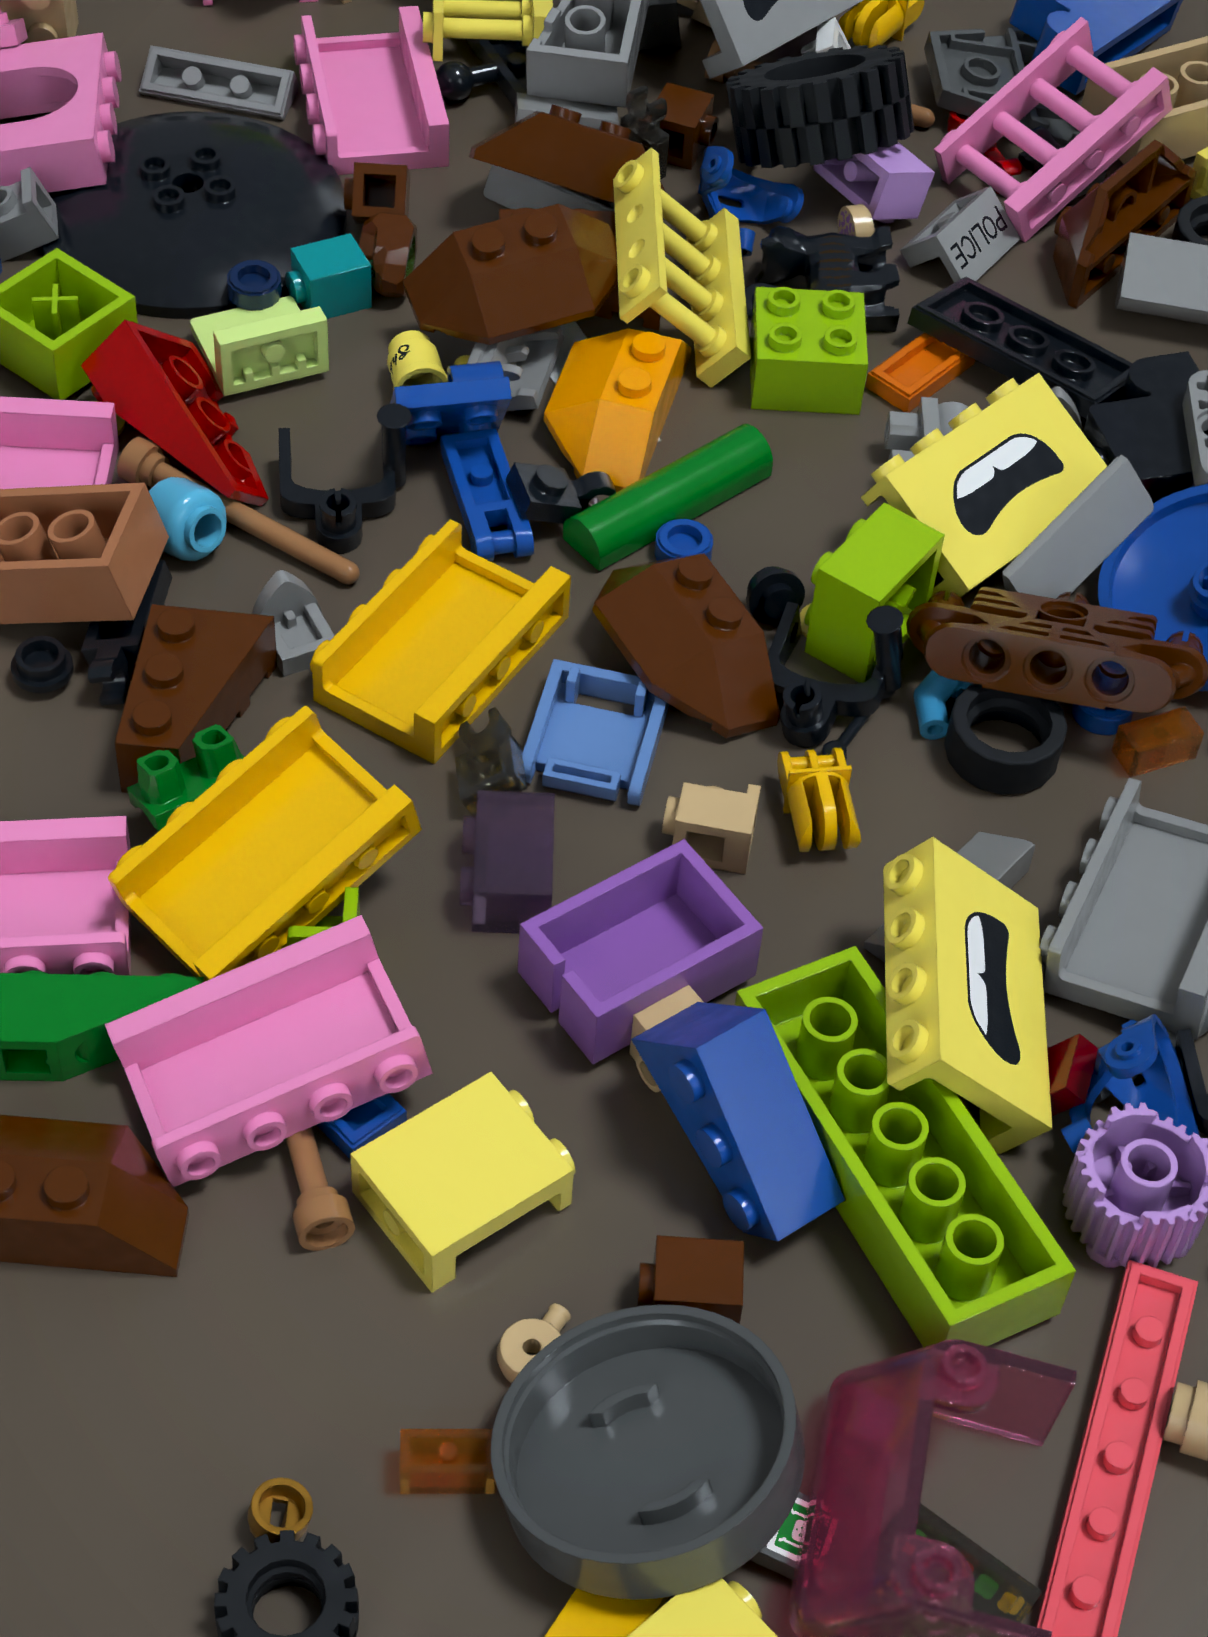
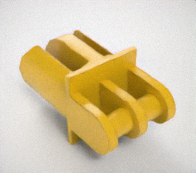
(879, 20)
(819, 799)

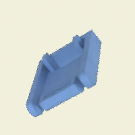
(593, 747)

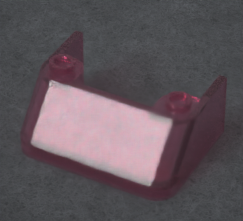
(858, 1544)

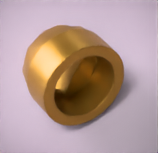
(297, 1510)

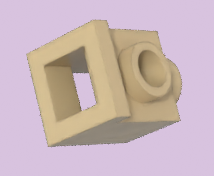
(714, 823)

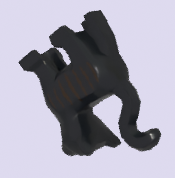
(832, 263)

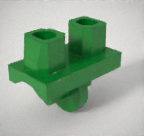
(168, 784)

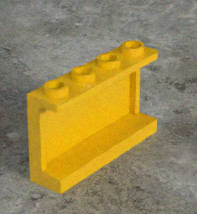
(436, 644)
(263, 849)

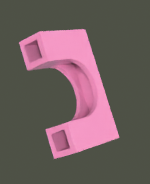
(79, 86)

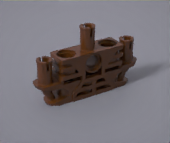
(1057, 649)

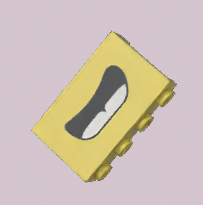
(991, 479)
(966, 991)

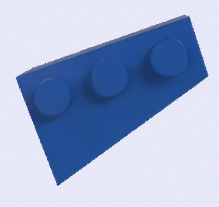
(742, 1115)

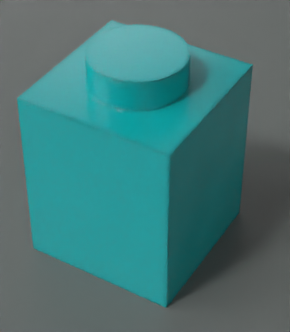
(330, 276)

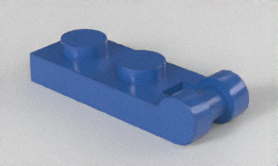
(478, 479)

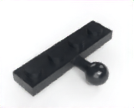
(501, 63)

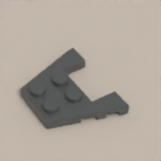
(972, 68)

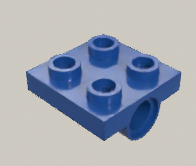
(468, 402)

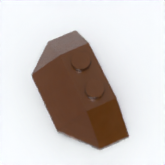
(562, 151)
(1136, 199)
(515, 276)
(691, 642)
(86, 1199)

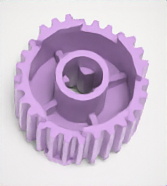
(1137, 1188)

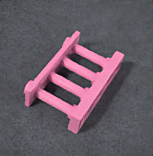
(1065, 169)

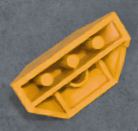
(615, 401)

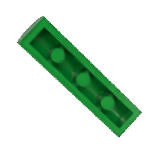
(673, 492)

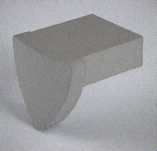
(297, 619)

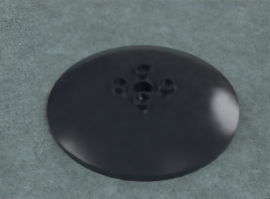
(172, 248)

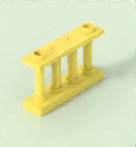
(484, 20)
(710, 254)

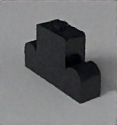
(1148, 424)

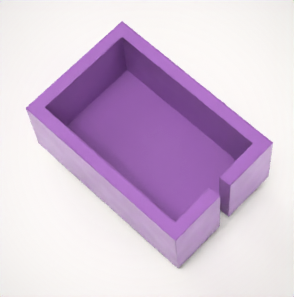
(635, 944)

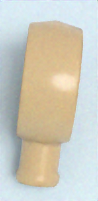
(529, 1337)

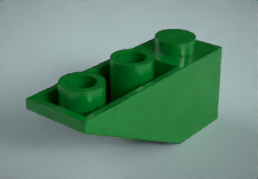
(57, 1021)

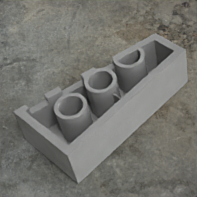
(587, 51)

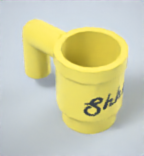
(416, 360)

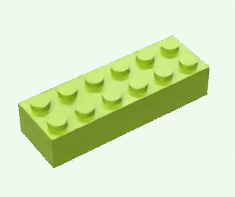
(913, 1166)

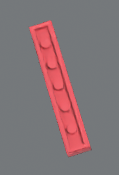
(1118, 1455)

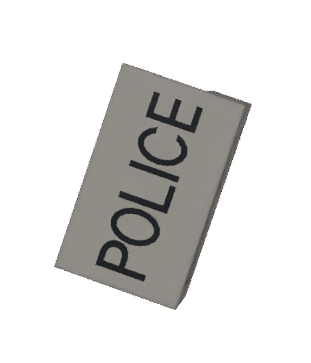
(965, 236)

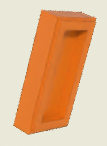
(917, 372)

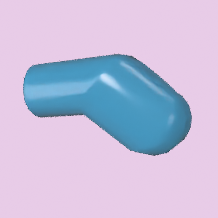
(930, 703)

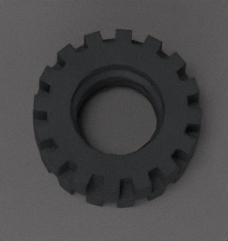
(282, 1565)

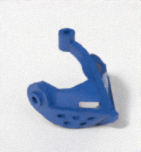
(760, 199)
(1139, 1049)

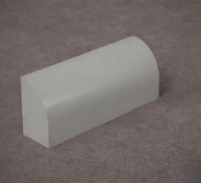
(1164, 278)

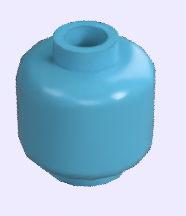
(191, 516)

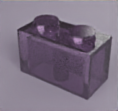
(511, 859)

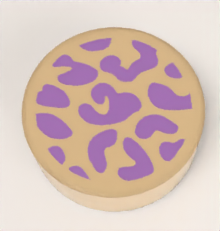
(855, 221)

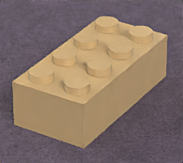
(1186, 125)

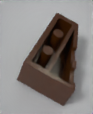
(189, 676)

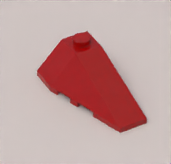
(172, 399)

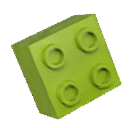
(56, 319)
(808, 350)
(881, 563)

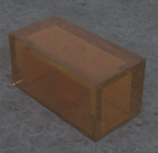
(1157, 741)
(446, 1461)

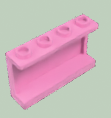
(373, 97)
(56, 442)
(58, 896)
(267, 1051)

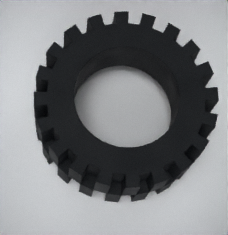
(820, 106)

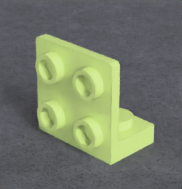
(263, 345)

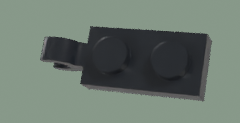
(116, 644)

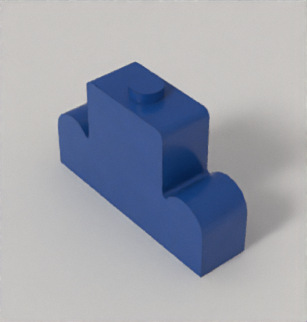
(1115, 26)

